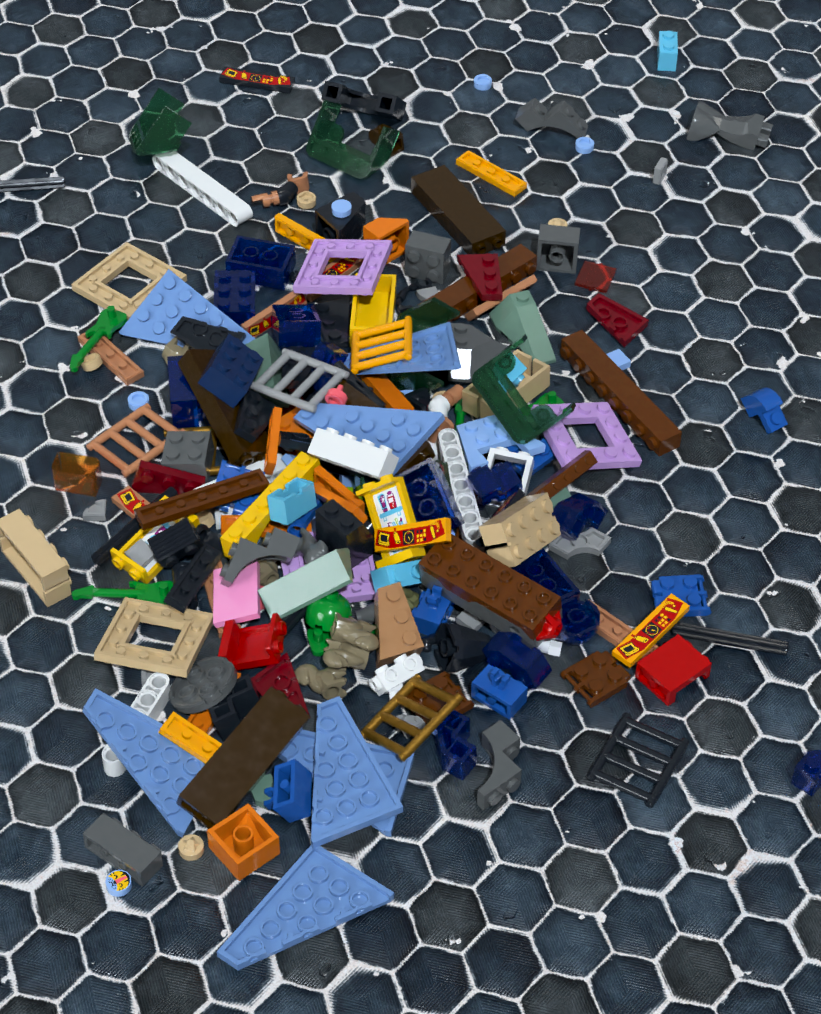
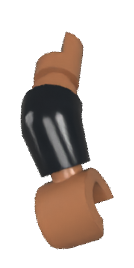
(285, 193)

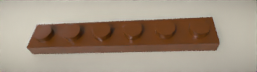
(201, 499)

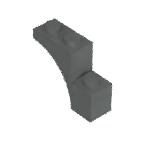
(561, 116)
(278, 546)
(502, 747)

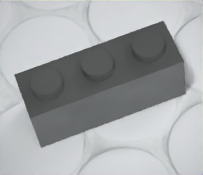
(123, 848)

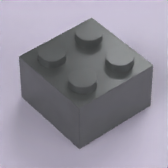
(558, 248)
(427, 256)
(189, 452)

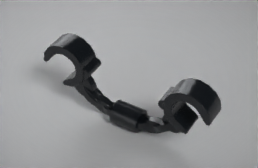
(403, 293)

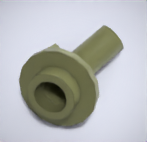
(412, 597)

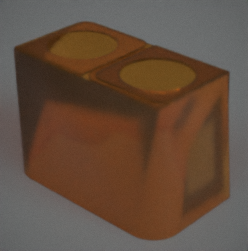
(78, 474)

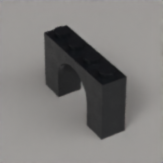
(382, 105)

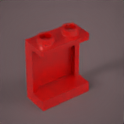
(253, 645)
(672, 668)

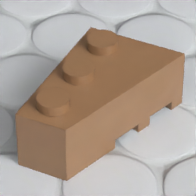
(394, 625)

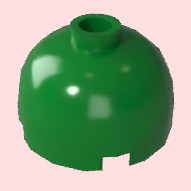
(323, 610)

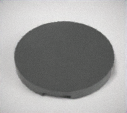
(204, 685)

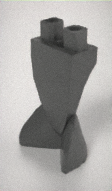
(739, 130)

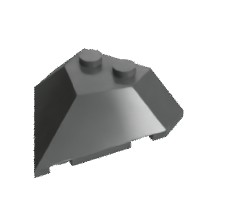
(473, 351)

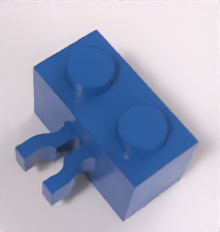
(432, 610)
(499, 691)
(291, 791)

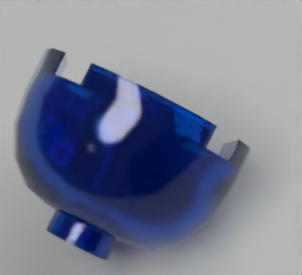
(579, 621)

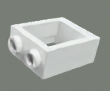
(520, 458)

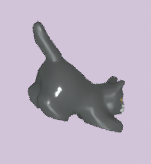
(309, 547)

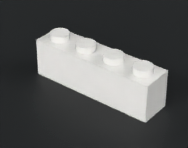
(352, 454)

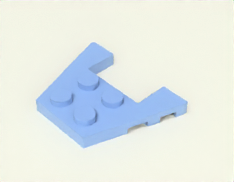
(481, 434)

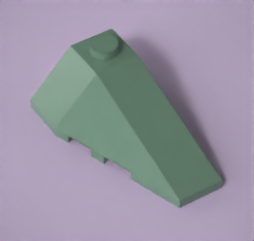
(520, 316)

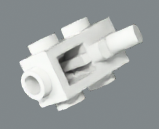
(391, 678)

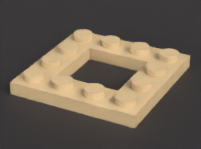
(93, 282)
(115, 645)

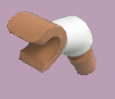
(442, 404)

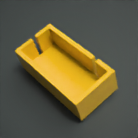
(376, 308)

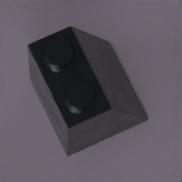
(342, 228)
(343, 530)

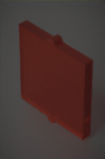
(595, 277)

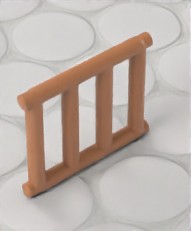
(129, 421)

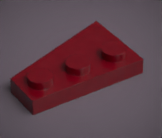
(484, 274)
(616, 319)
(157, 478)
(281, 678)

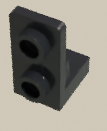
(418, 398)

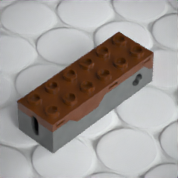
(492, 591)

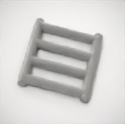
(303, 361)

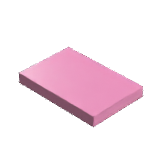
(240, 599)

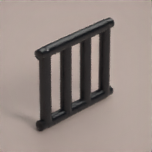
(617, 739)

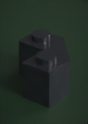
(235, 706)

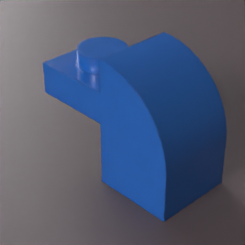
(766, 404)

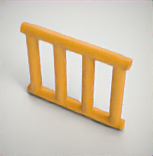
(357, 345)

